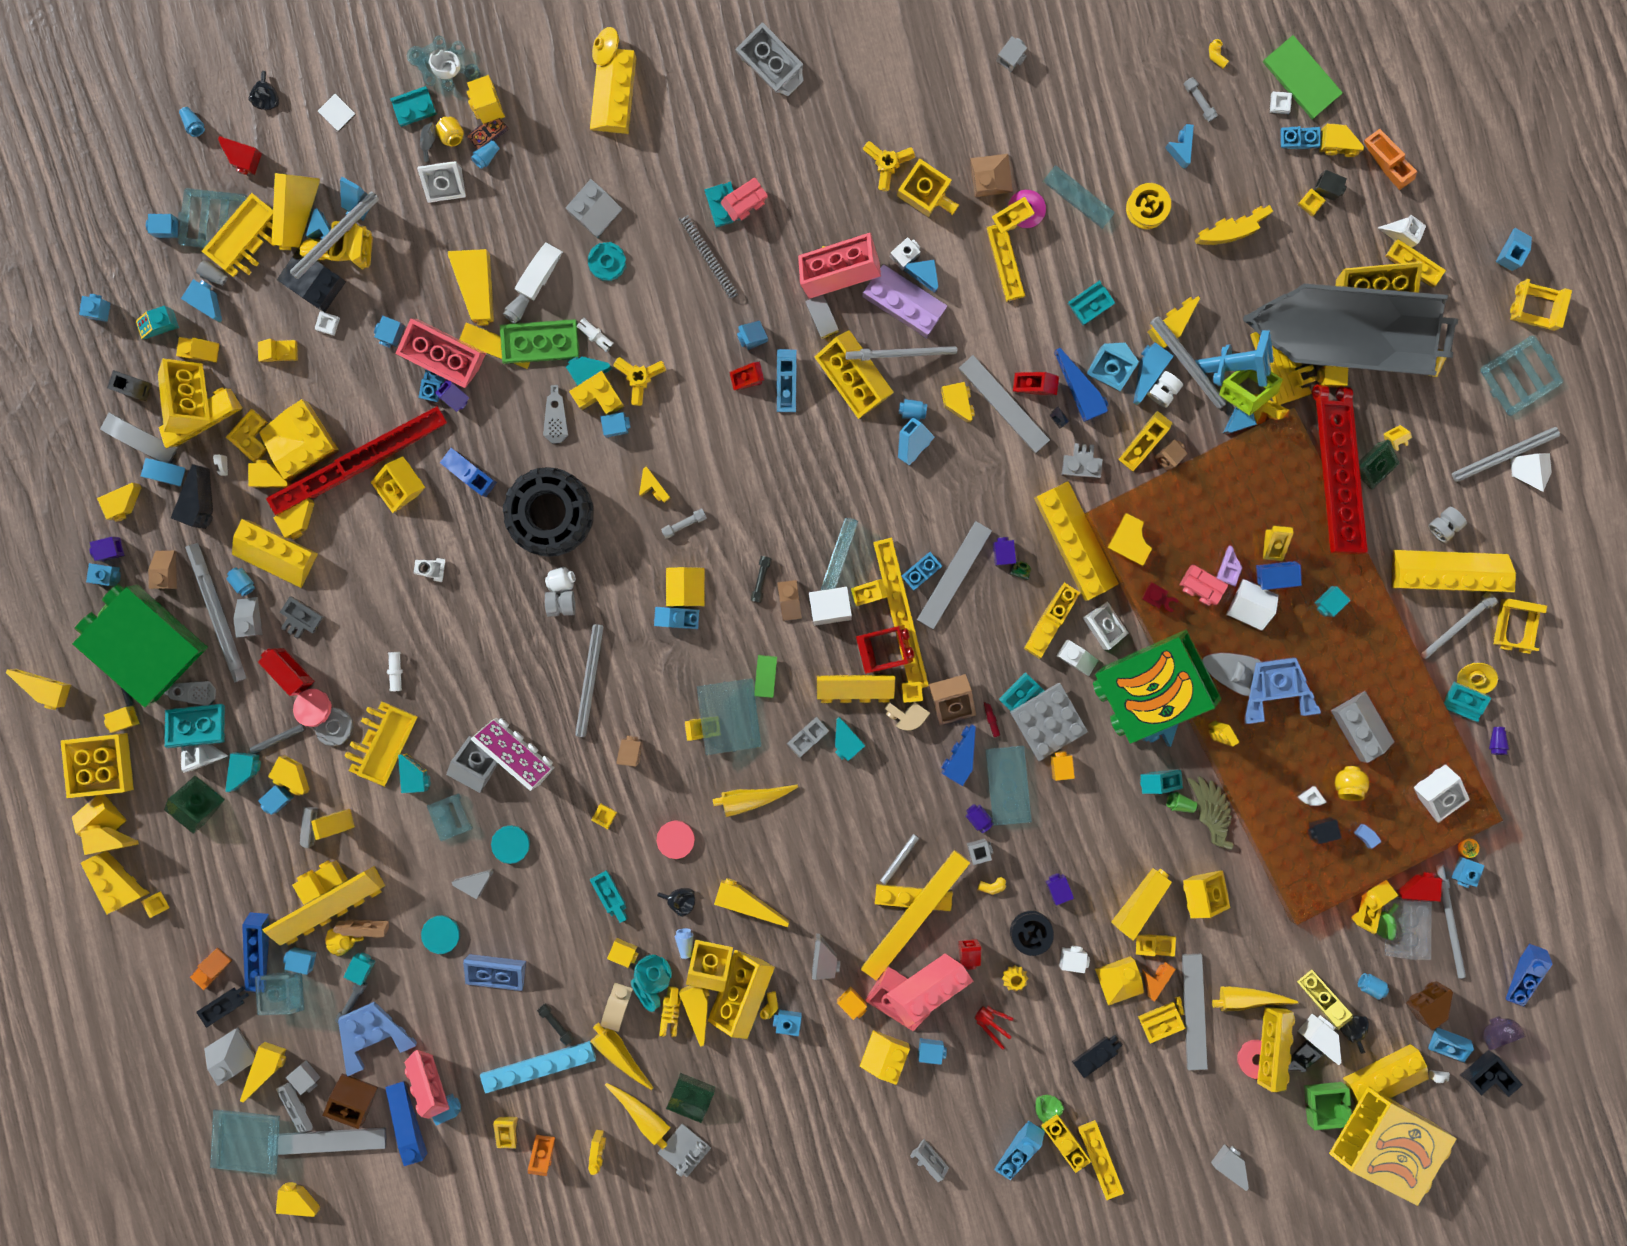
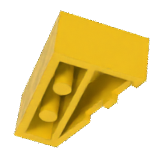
(111, 882)

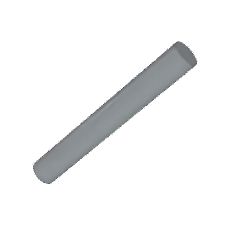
(899, 859)

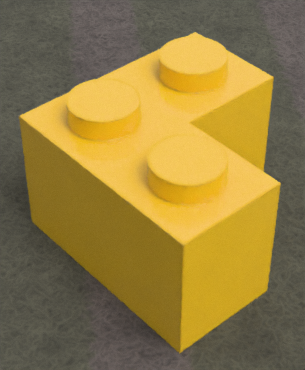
(484, 100)
(597, 389)
(314, 884)

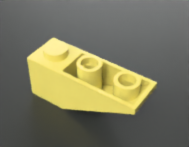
(1325, 1000)

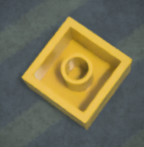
(709, 966)

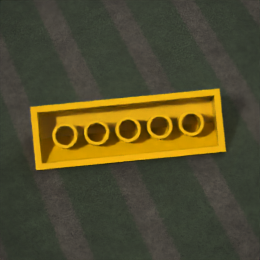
(1076, 541)
(1452, 571)
(325, 906)

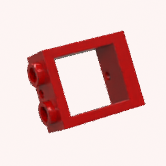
(867, 653)
(285, 671)

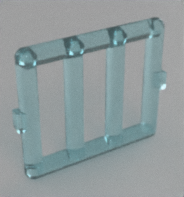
(206, 195)
(1525, 399)

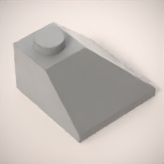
(824, 960)
(228, 1056)

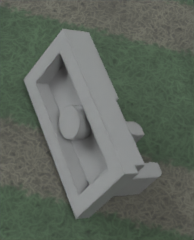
(931, 1160)

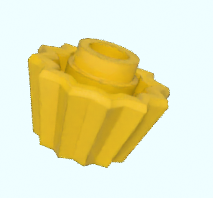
(1015, 978)

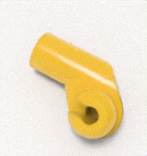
(1215, 53)
(994, 888)
(771, 1007)

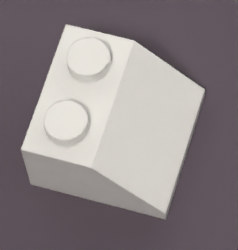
(1442, 793)
(1321, 1034)

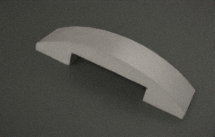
(137, 438)

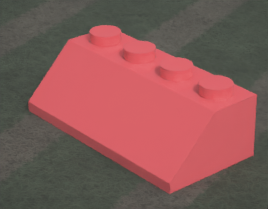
(839, 266)
(440, 352)
(928, 989)

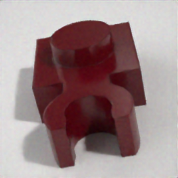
(1156, 597)

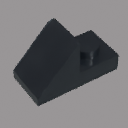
(129, 385)

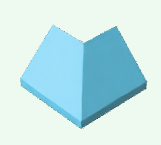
(1113, 364)

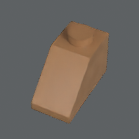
(1171, 454)
(163, 570)
(789, 600)
(629, 751)

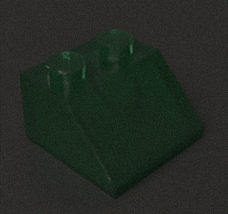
(193, 804)
(691, 1097)

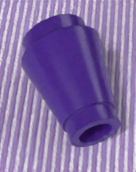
(1499, 741)

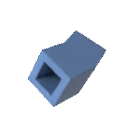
(1367, 835)

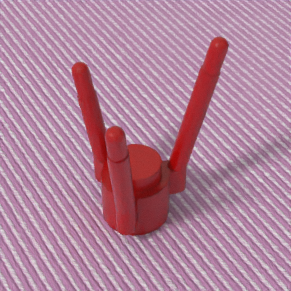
(985, 1017)

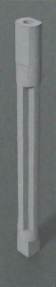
(215, 611)

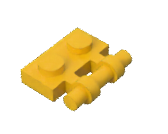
(597, 1146)

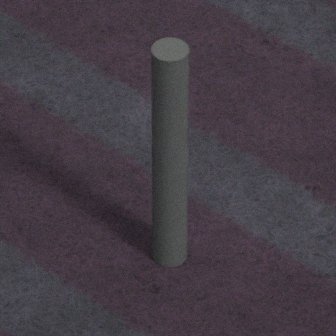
(278, 738)

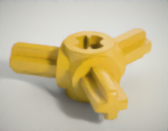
(881, 156)
(639, 385)

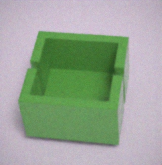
(1325, 1105)

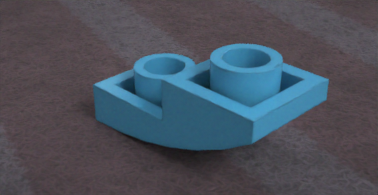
(1300, 137)
(429, 385)
(162, 472)
(921, 571)

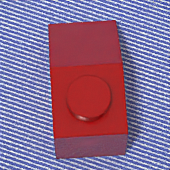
(241, 156)
(1036, 383)
(1422, 887)
(970, 953)

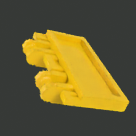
(240, 234)
(1292, 379)
(382, 745)

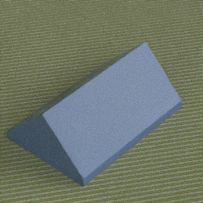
(494, 972)

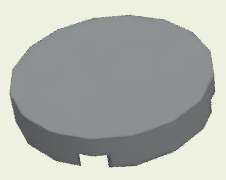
(336, 728)

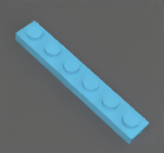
(537, 1067)

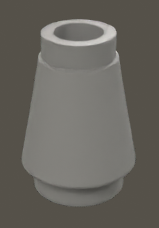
(211, 273)
(516, 308)

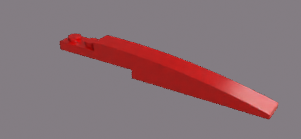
(357, 461)

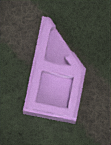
(1230, 568)

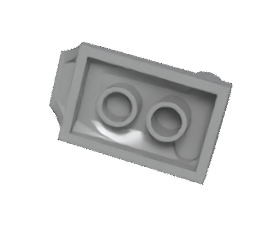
(771, 60)

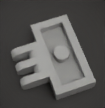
(1082, 463)

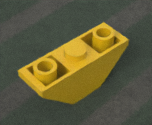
(1066, 1143)

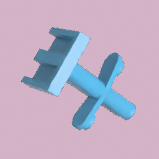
(1252, 360)

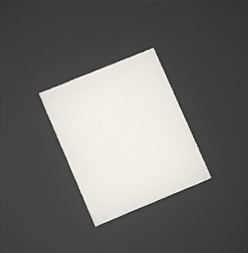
(336, 112)

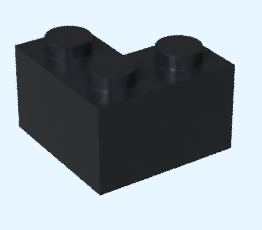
(1491, 1071)

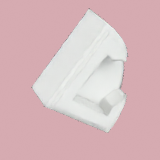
(221, 460)
(1312, 797)
(1439, 1076)

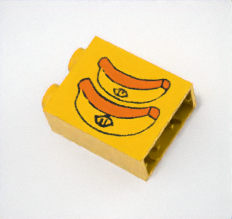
(1392, 1146)

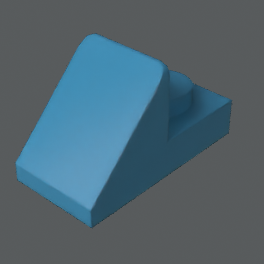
(1182, 151)
(318, 225)
(1167, 734)

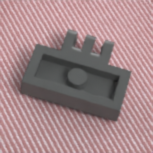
(299, 617)

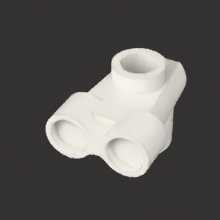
(435, 568)

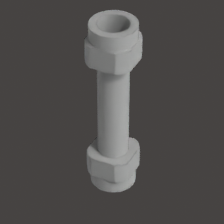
(1191, 85)
(668, 531)

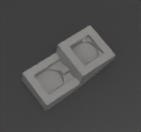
(822, 316)
(807, 737)

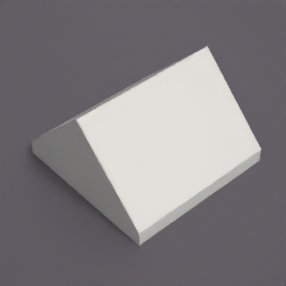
(442, 181)
(1253, 605)
(830, 606)
(1105, 626)

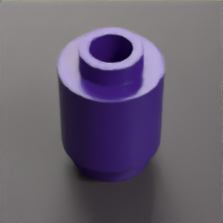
(979, 818)

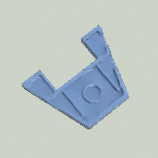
(1275, 681)
(365, 1028)

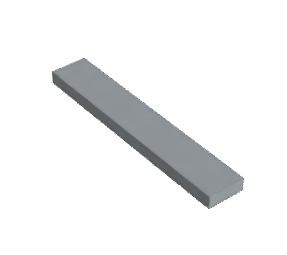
(1004, 404)
(954, 575)
(1194, 1011)
(332, 1141)

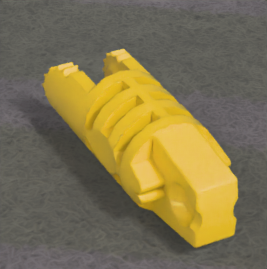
(670, 1012)

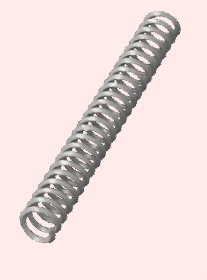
(702, 254)

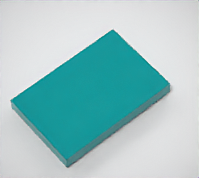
(194, 726)

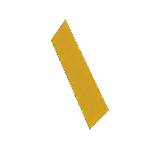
(484, 341)

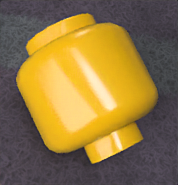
(449, 131)

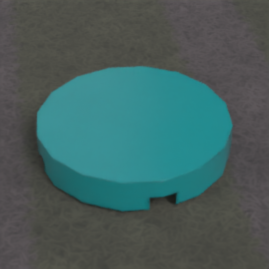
(606, 261)
(510, 844)
(440, 934)
(652, 974)

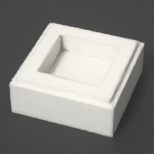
(1280, 102)
(327, 323)

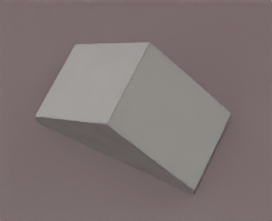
(473, 884)

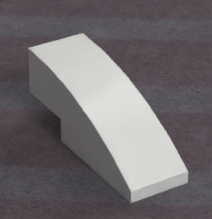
(538, 271)

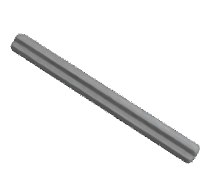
(334, 235)
(1188, 362)
(1505, 454)
(589, 680)

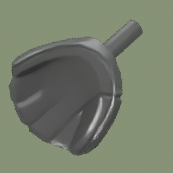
(426, 139)

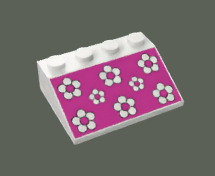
(513, 753)

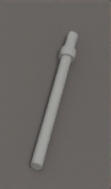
(866, 354)
(1451, 922)

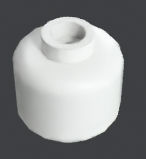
(560, 580)

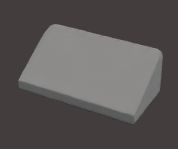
(307, 835)

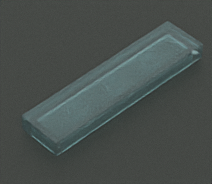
(1078, 196)
(839, 554)

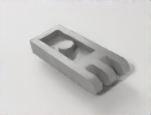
(294, 1107)

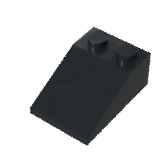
(316, 285)
(195, 500)

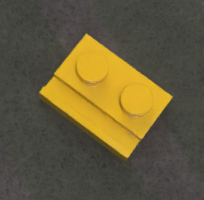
(1161, 1022)

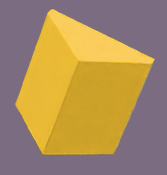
(685, 586)
(95, 812)

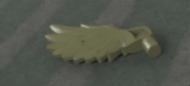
(1213, 811)

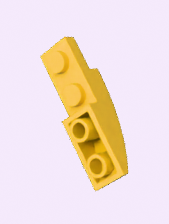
(1230, 231)
(1051, 620)

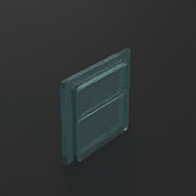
(728, 716)
(244, 1141)

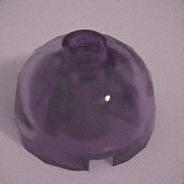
(1501, 1032)

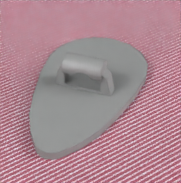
(1232, 670)

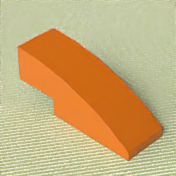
(1390, 159)

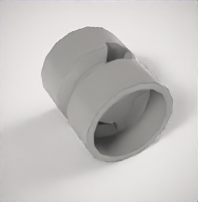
(1446, 526)
(560, 603)

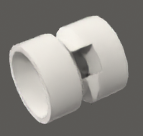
(1167, 382)

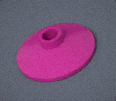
(1037, 204)

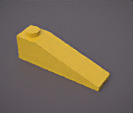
(741, 900)

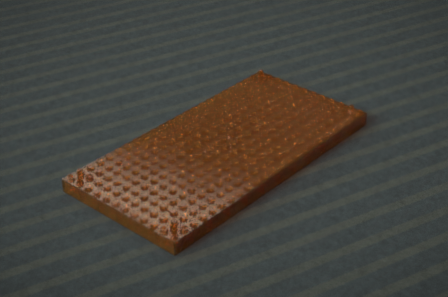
(1231, 500)

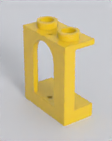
(1559, 309)
(1528, 641)

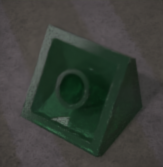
(1378, 463)

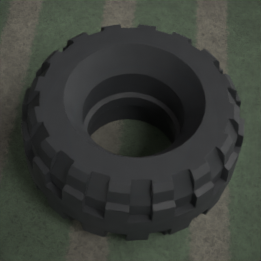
(577, 519)

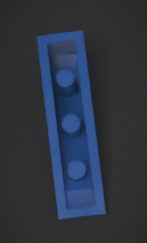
(1085, 395)
(255, 948)
(405, 1124)

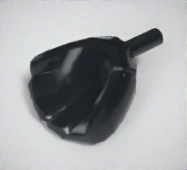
(263, 94)
(680, 900)
(1356, 1030)

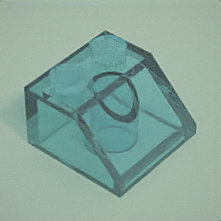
(279, 993)

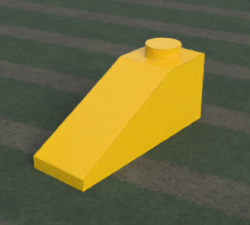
(1145, 440)
(41, 689)
(696, 1005)
(265, 1064)

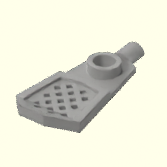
(555, 414)
(187, 692)

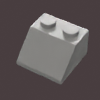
(593, 208)
(472, 766)

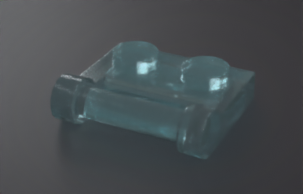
(444, 820)

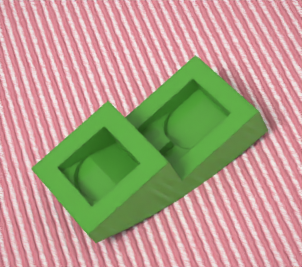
(765, 676)

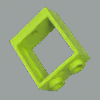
(1242, 398)

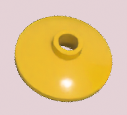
(605, 46)
(1484, 682)

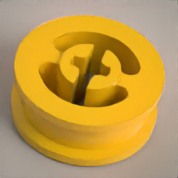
(1157, 197)

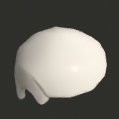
(444, 64)

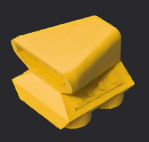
(353, 246)

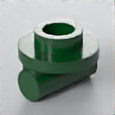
(1021, 570)

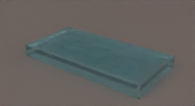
(1008, 785)

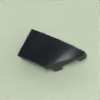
(1059, 417)
(1304, 1057)

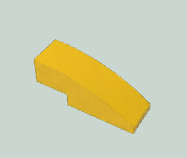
(332, 824)

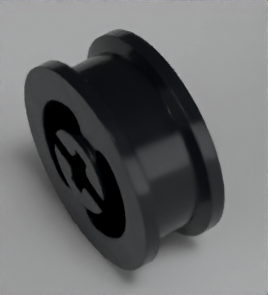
(1044, 940)

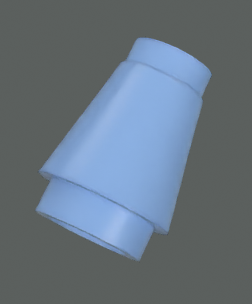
(684, 941)

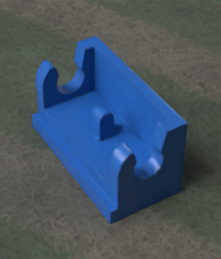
(1279, 575)

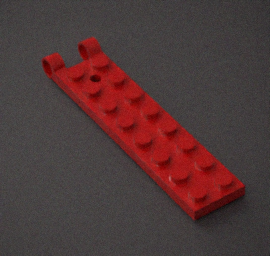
(1341, 471)

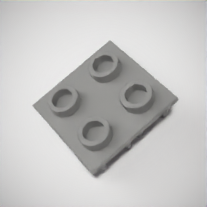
(684, 1150)

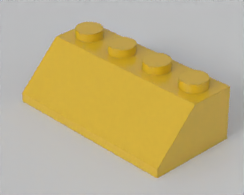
(614, 93)
(1392, 277)
(855, 379)
(183, 396)
(220, 406)
(272, 552)
(855, 687)
(743, 993)
(1275, 1049)
(1390, 1074)

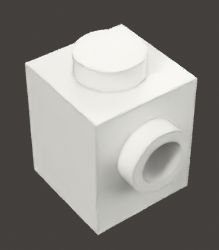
(905, 253)
(1074, 959)

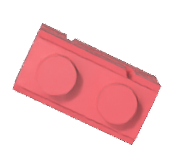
(744, 199)
(1203, 585)

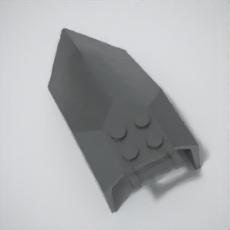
(1358, 328)

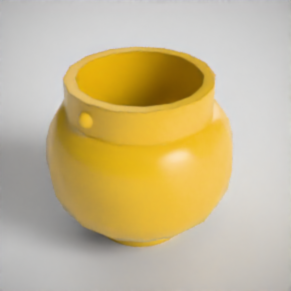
(1351, 784)

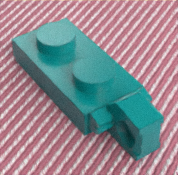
(609, 895)

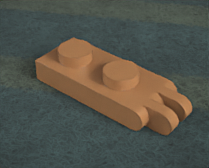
(361, 928)

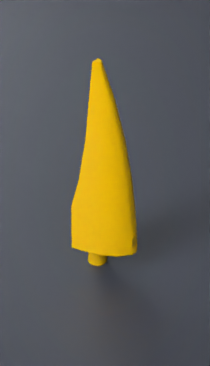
(744, 800)
(1245, 998)
(614, 1049)
(647, 1121)

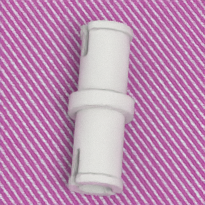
(595, 334)
(395, 671)

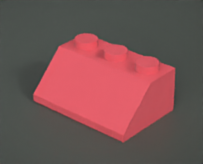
(877, 997)
(425, 1084)

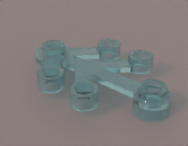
(424, 58)

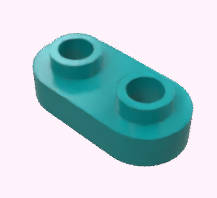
(649, 1001)

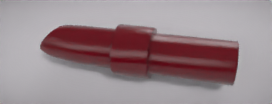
(991, 719)

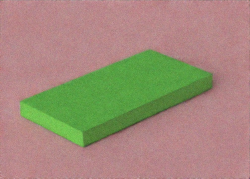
(1302, 77)
(539, 341)

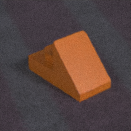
(210, 968)
(1155, 984)
(541, 1155)

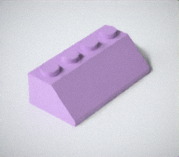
(904, 301)

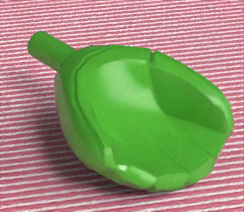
(1387, 924)
(1047, 1107)

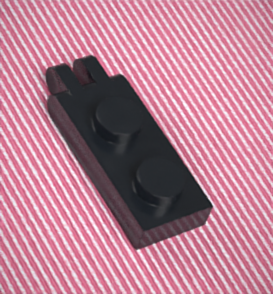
(221, 1006)
(1097, 1055)

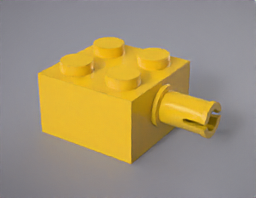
(926, 189)

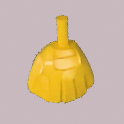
(308, 245)
(338, 943)

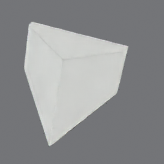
(1407, 230)
(1532, 469)
(198, 756)

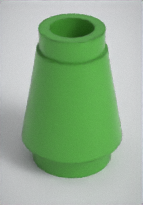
(1178, 802)

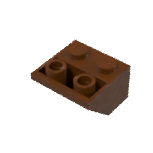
(1431, 1005)
(350, 1101)

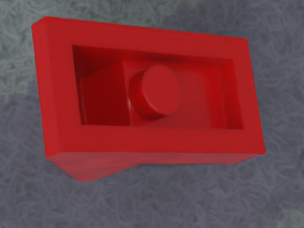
(747, 376)

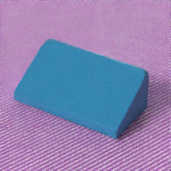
(1451, 1045)

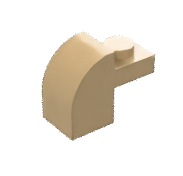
(911, 719)
(616, 1007)

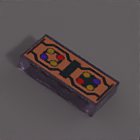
(486, 132)

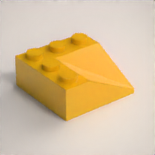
(297, 440)
(97, 765)

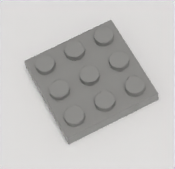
(1048, 721)

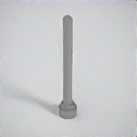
(1487, 601)

